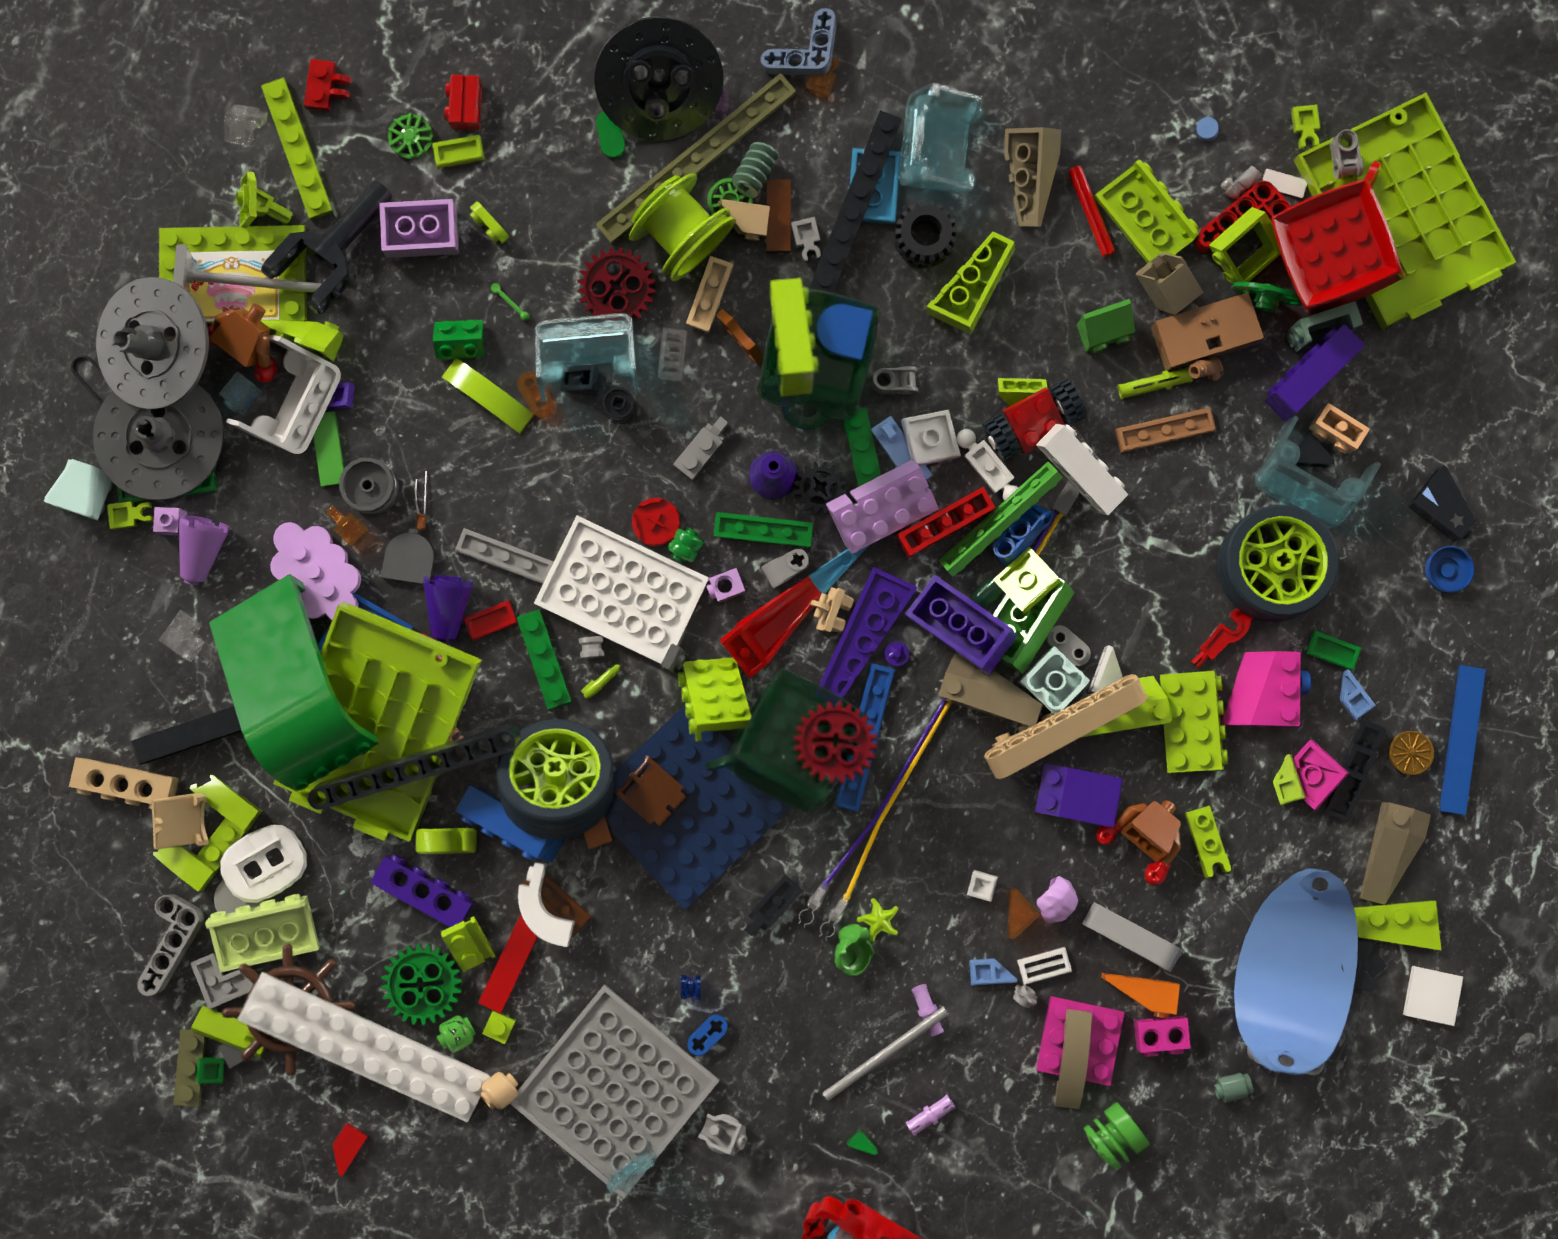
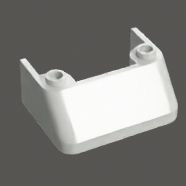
(304, 403)

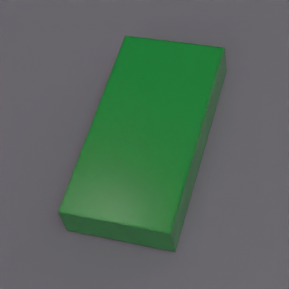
(1333, 650)

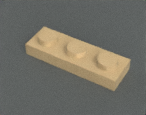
(709, 294)

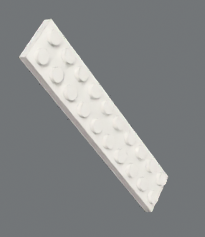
(363, 1047)

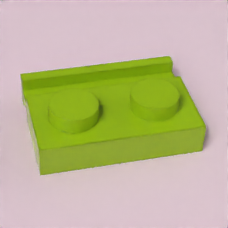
(468, 944)

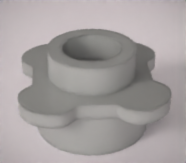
(1025, 996)

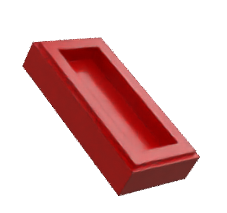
(490, 620)

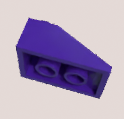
(1079, 795)

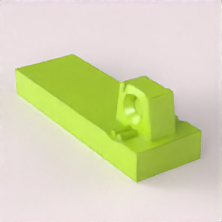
(224, 1030)

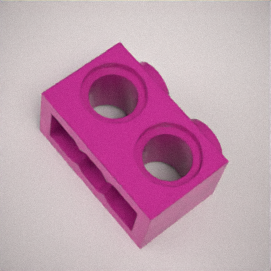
(1162, 1029)

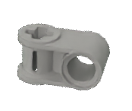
(1346, 160)
(897, 379)
(781, 570)

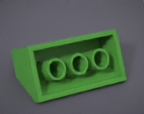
(1032, 626)

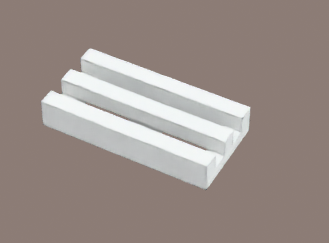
(1026, 980)

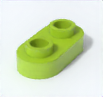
(494, 231)

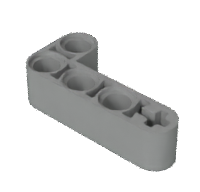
(1132, 937)
(167, 946)

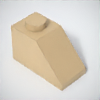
(750, 218)

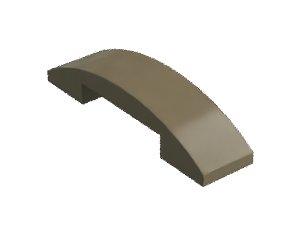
(1074, 1059)

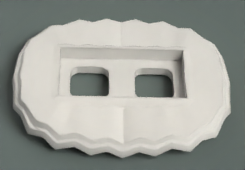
(254, 848)

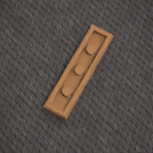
(1165, 430)

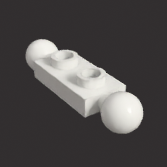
(986, 463)

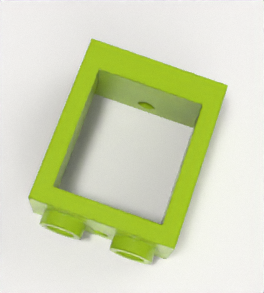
(1259, 260)

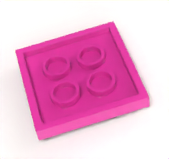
(1104, 1039)

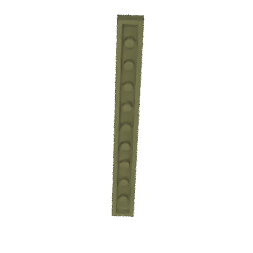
(702, 152)

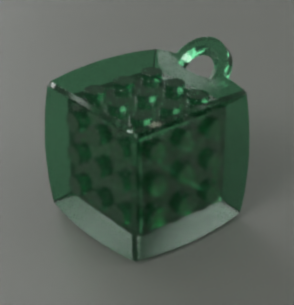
(838, 379)
(765, 748)

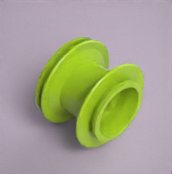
(680, 225)

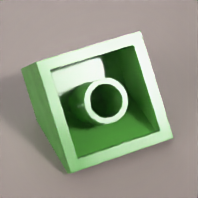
(1107, 326)

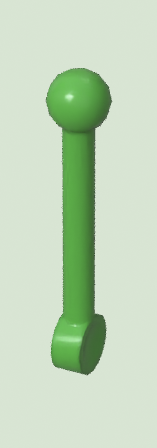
(497, 290)

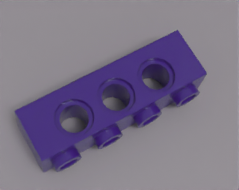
(386, 880)

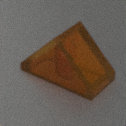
(1020, 913)

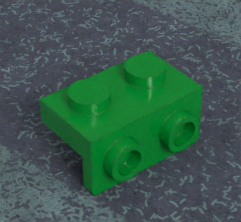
(458, 339)

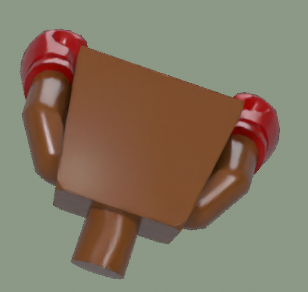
(245, 339)
(1153, 831)

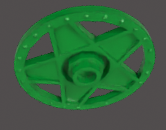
(1267, 296)

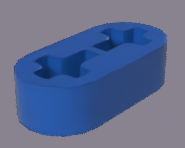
(703, 1030)

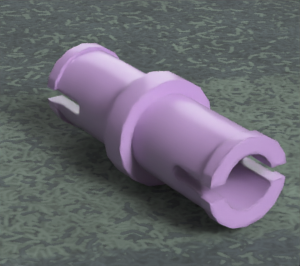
(926, 1007)
(930, 1115)

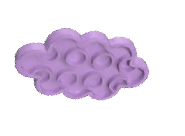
(319, 565)

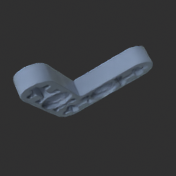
(808, 57)

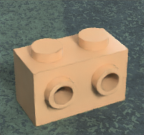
(1338, 428)

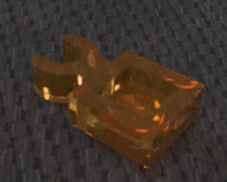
(823, 84)

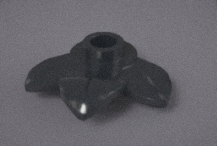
(1367, 966)

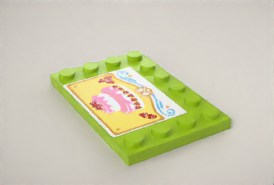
(241, 253)

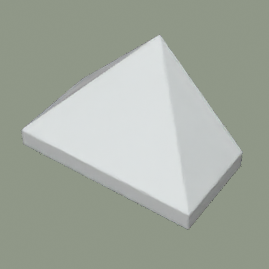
(1106, 672)

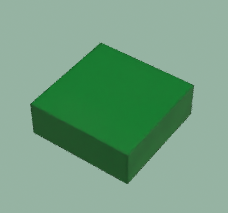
(210, 1070)

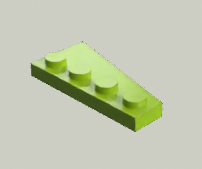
(1400, 923)

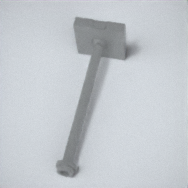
(185, 274)

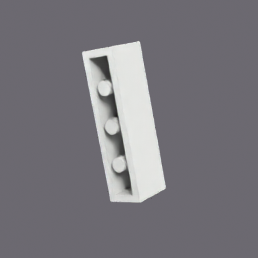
(1082, 469)

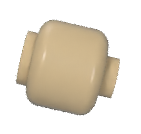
(499, 1090)

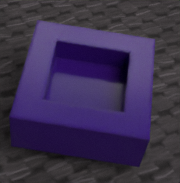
(342, 397)

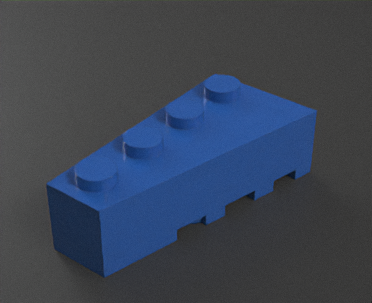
(489, 813)

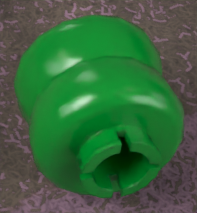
(685, 545)

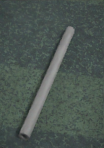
(885, 1053)

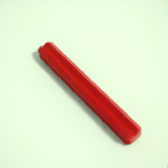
(1091, 211)

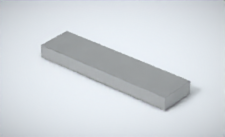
(503, 556)

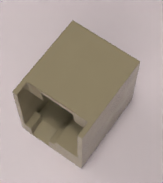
(1169, 283)

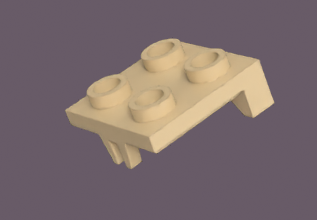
(179, 821)

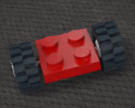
(1033, 419)

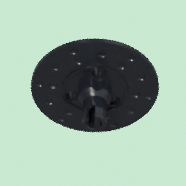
(663, 45)

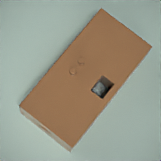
(1207, 332)

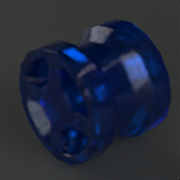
(690, 987)

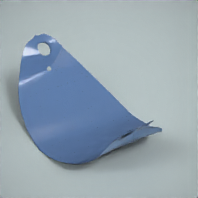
(1292, 976)

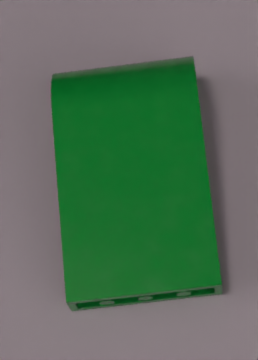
(284, 688)

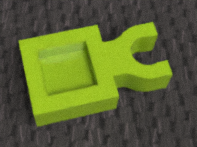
(1305, 122)
(125, 514)

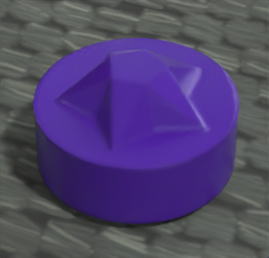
(896, 654)

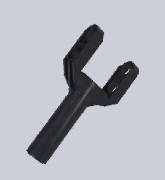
(330, 246)

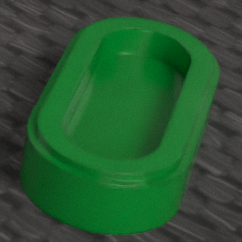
(610, 137)

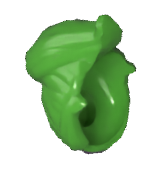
(854, 950)

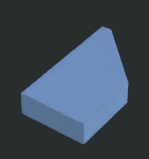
(1354, 696)
(989, 972)

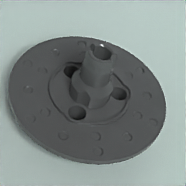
(152, 343)
(159, 469)

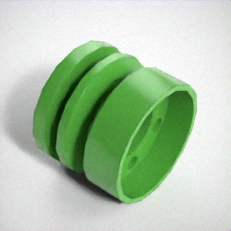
(1116, 1136)

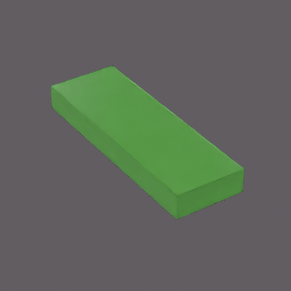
(328, 450)

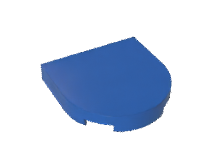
(844, 330)

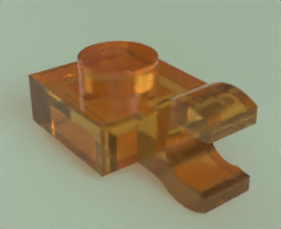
(347, 526)

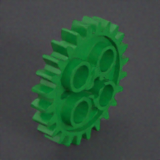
(419, 961)

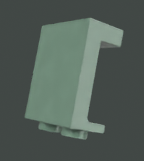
(1300, 332)

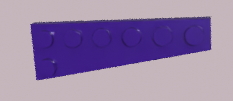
(871, 619)

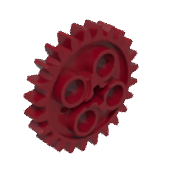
(598, 273)
(833, 766)

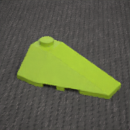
(1150, 713)

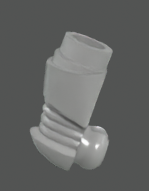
(1244, 182)

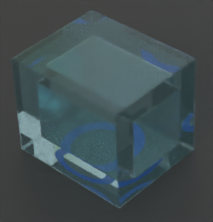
(239, 393)

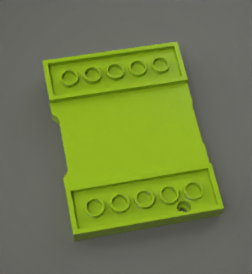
(1430, 206)
(403, 696)

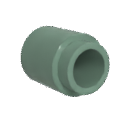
(1233, 1087)

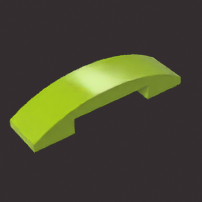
(488, 395)

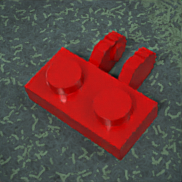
(320, 85)

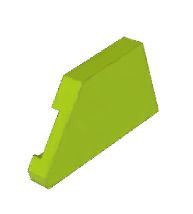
(1288, 782)

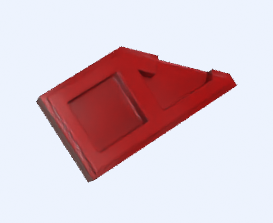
(347, 1146)

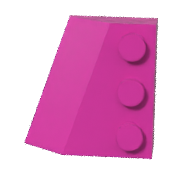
(1266, 691)

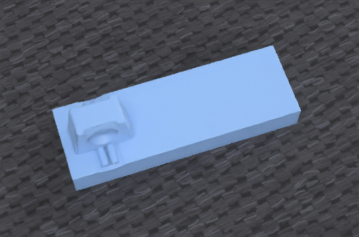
(895, 444)

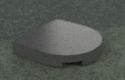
(408, 559)

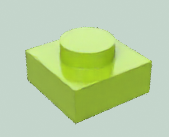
(499, 1027)

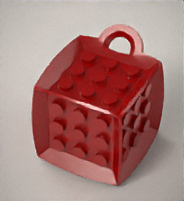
(1338, 245)

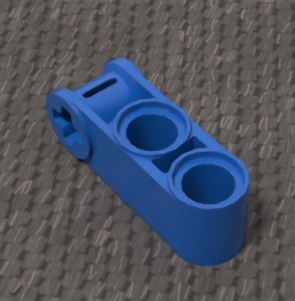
(1033, 521)

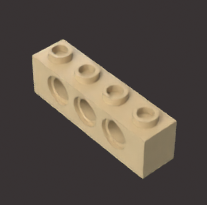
(86, 770)

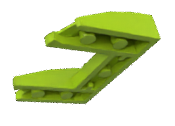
(239, 817)

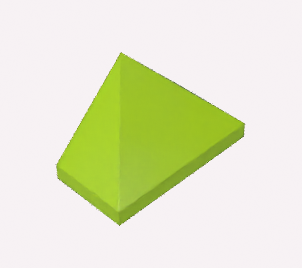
(1014, 390)

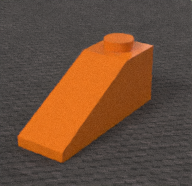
(1152, 994)

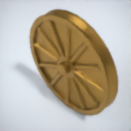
(1411, 752)

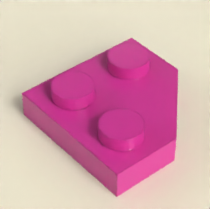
(1318, 773)

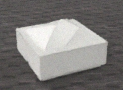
(982, 885)

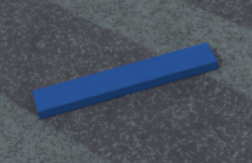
(873, 705)
(1462, 740)

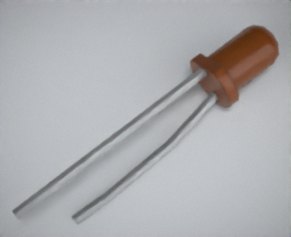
(421, 518)

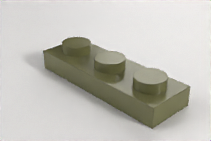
(190, 1048)

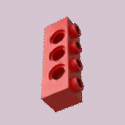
(945, 522)

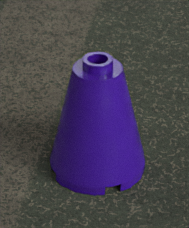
(773, 483)
(446, 605)

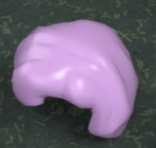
(1058, 901)

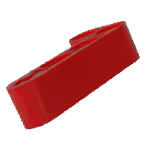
(1232, 213)

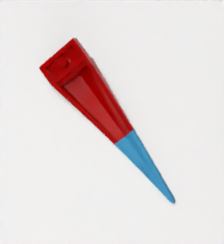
(767, 629)

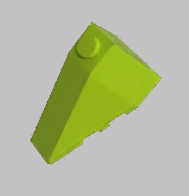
(312, 336)

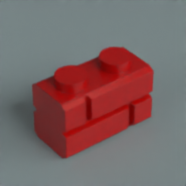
(464, 102)

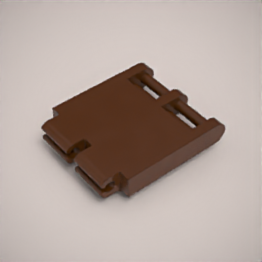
(652, 792)

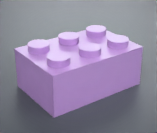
(419, 228)

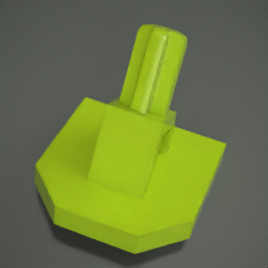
(256, 203)

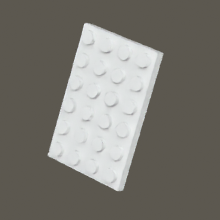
(621, 590)

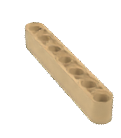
(1065, 726)

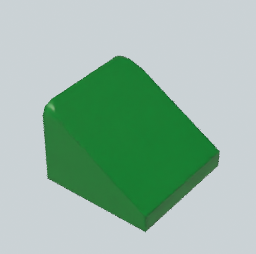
(862, 1142)

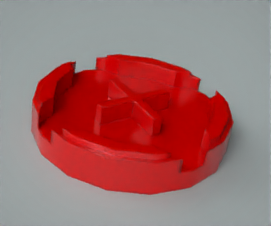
(656, 522)

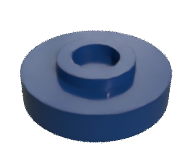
(1449, 569)

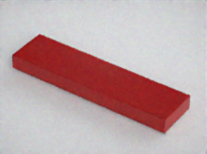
(508, 967)

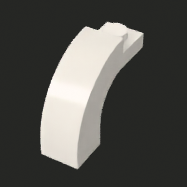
(539, 920)

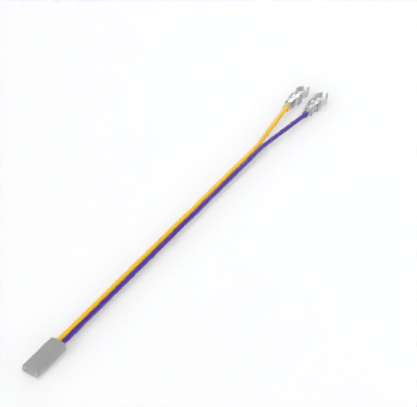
(1062, 506)

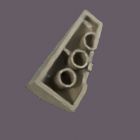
(1033, 163)
(988, 694)
(1395, 843)

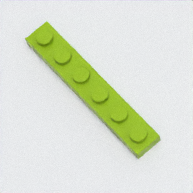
(297, 149)

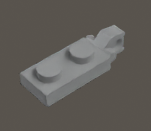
(701, 449)

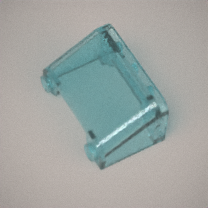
(938, 138)

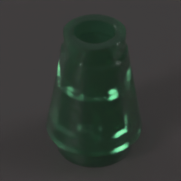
(986, 593)

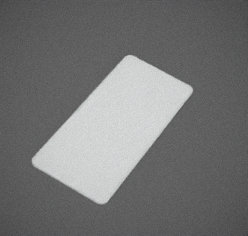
(1286, 183)

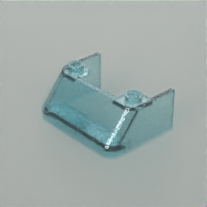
(583, 343)
(1300, 489)

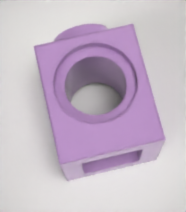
(167, 520)
(731, 576)

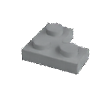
(217, 986)

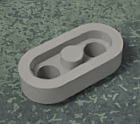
(1069, 645)

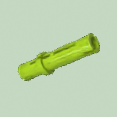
(1126, 390)

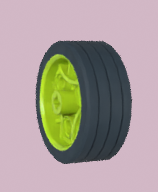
(1278, 563)
(556, 779)

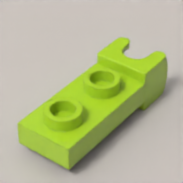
(1207, 840)

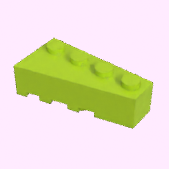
(969, 291)
(792, 336)

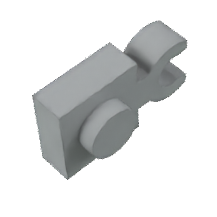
(806, 235)

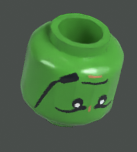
(456, 1034)

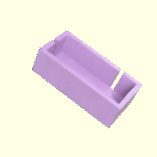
(882, 506)

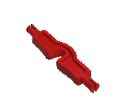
(1223, 636)

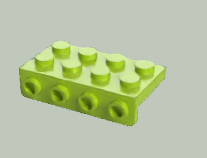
(1147, 213)
(713, 696)
(1196, 730)

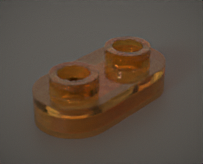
(532, 396)

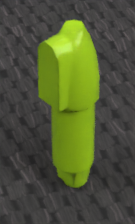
(595, 686)

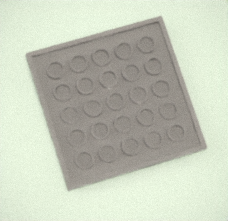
(613, 1088)

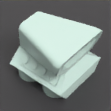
(80, 490)
(1054, 680)

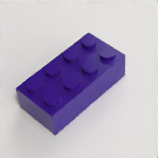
(1317, 368)
(961, 624)

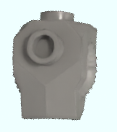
(724, 1134)

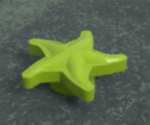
(879, 920)

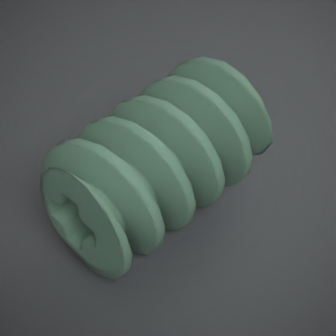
(754, 168)

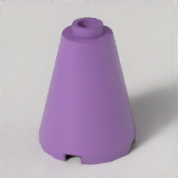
(199, 546)

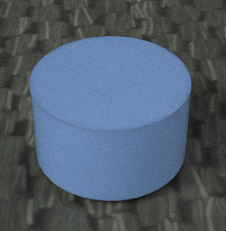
(1207, 129)

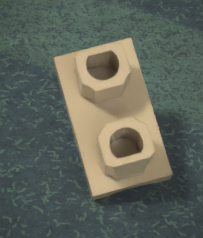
(828, 608)

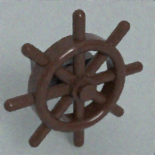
(287, 972)

